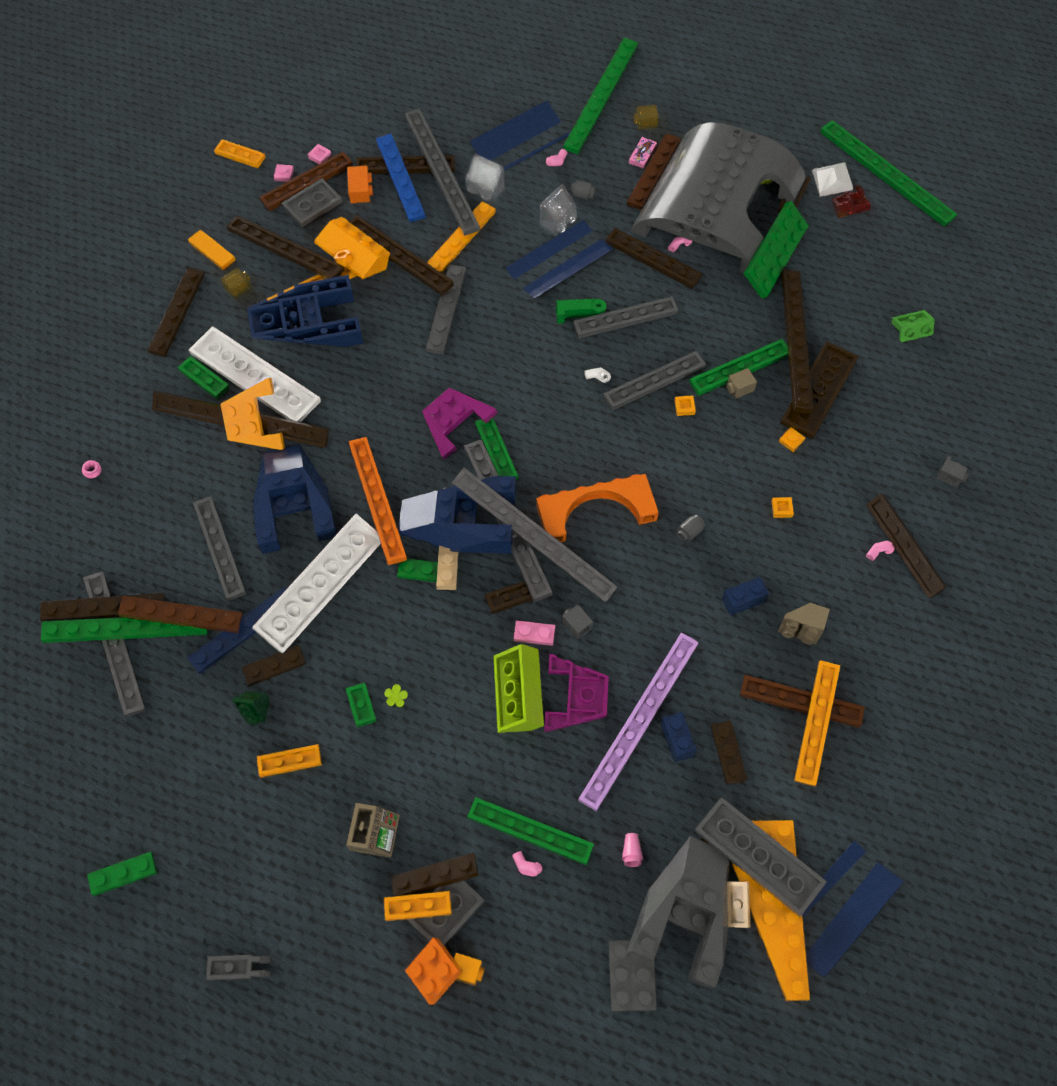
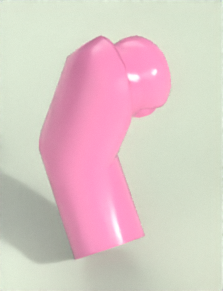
(557, 160)
(677, 242)
(880, 547)

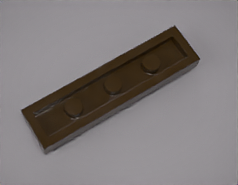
(435, 875)

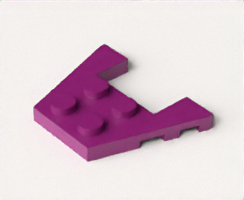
(448, 412)
(585, 695)

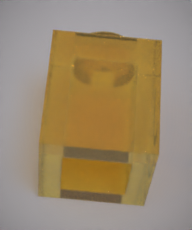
(646, 117)
(236, 282)

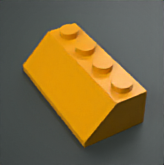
(367, 255)

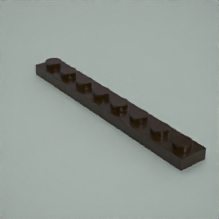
(285, 248)
(406, 259)

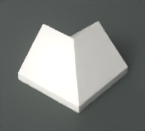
(832, 179)

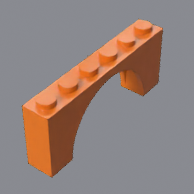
(631, 492)

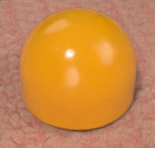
(343, 260)

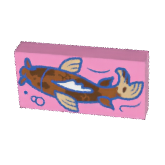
(642, 152)

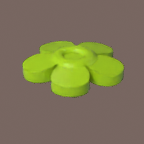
(395, 695)

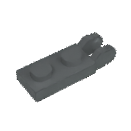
(235, 967)

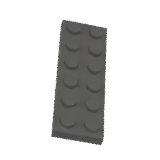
(760, 857)

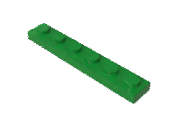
(753, 361)
(530, 831)

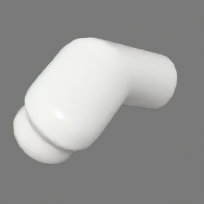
(598, 373)

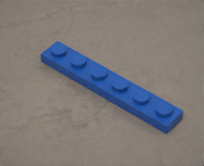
(400, 178)

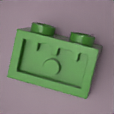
(914, 325)

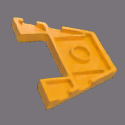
(243, 417)

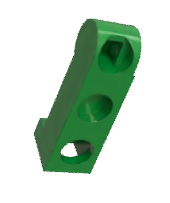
(578, 308)

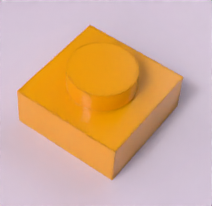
(685, 405)
(792, 439)
(782, 507)

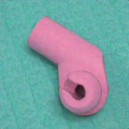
(525, 867)

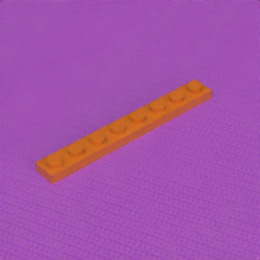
(377, 501)

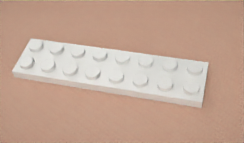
(248, 369)
(317, 584)

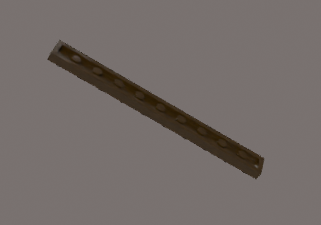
(797, 342)
(212, 413)

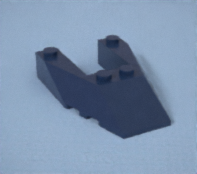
(298, 319)
(288, 486)
(450, 516)

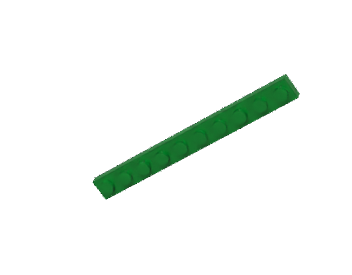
(600, 96)
(888, 173)

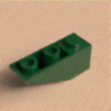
(252, 706)

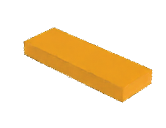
(239, 153)
(211, 249)
(289, 760)
(417, 906)

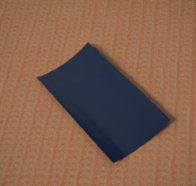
(517, 132)
(565, 269)
(855, 914)

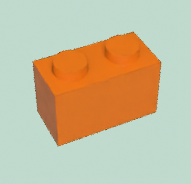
(358, 184)

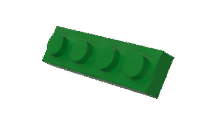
(496, 448)

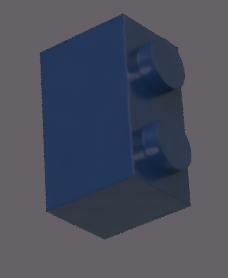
(745, 596)
(678, 737)

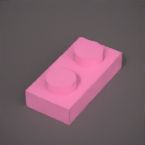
(534, 633)

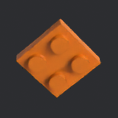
(433, 971)

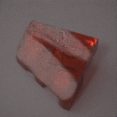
(851, 202)

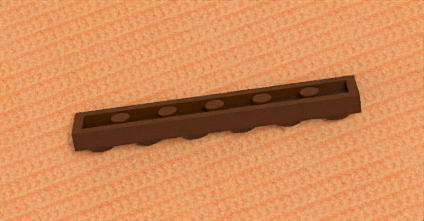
(322, 171)
(653, 171)
(180, 614)
(798, 700)

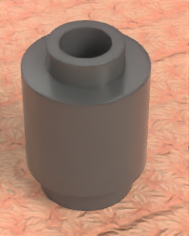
(583, 190)
(690, 528)

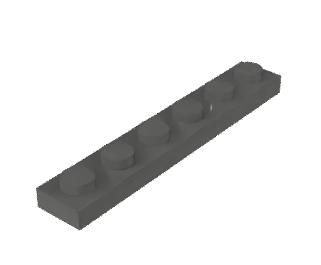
(445, 311)
(625, 317)
(654, 380)
(219, 549)

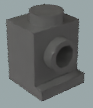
(952, 473)

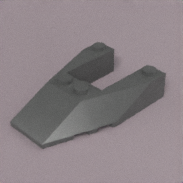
(694, 897)

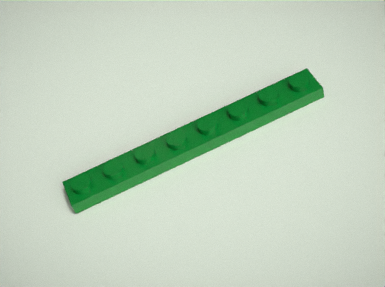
(111, 629)

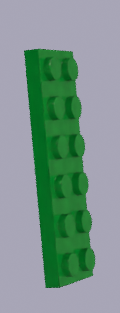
(776, 249)

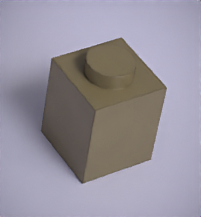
(741, 383)

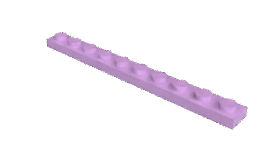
(638, 722)

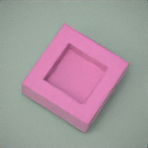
(319, 154)
(283, 173)

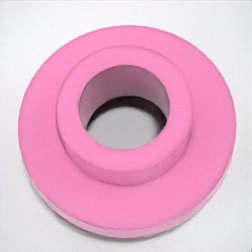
(87, 466)

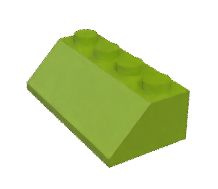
(518, 689)

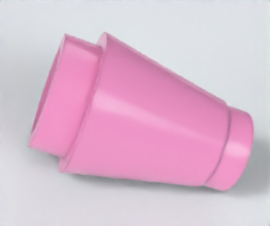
(632, 851)

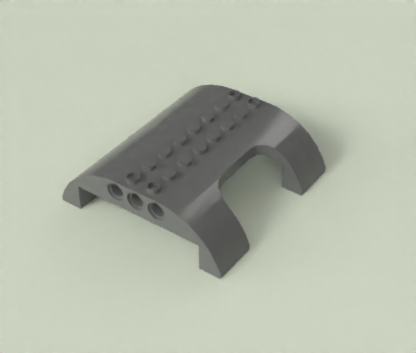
(712, 184)

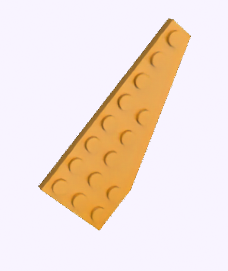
(777, 924)

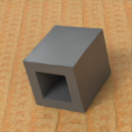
(577, 621)

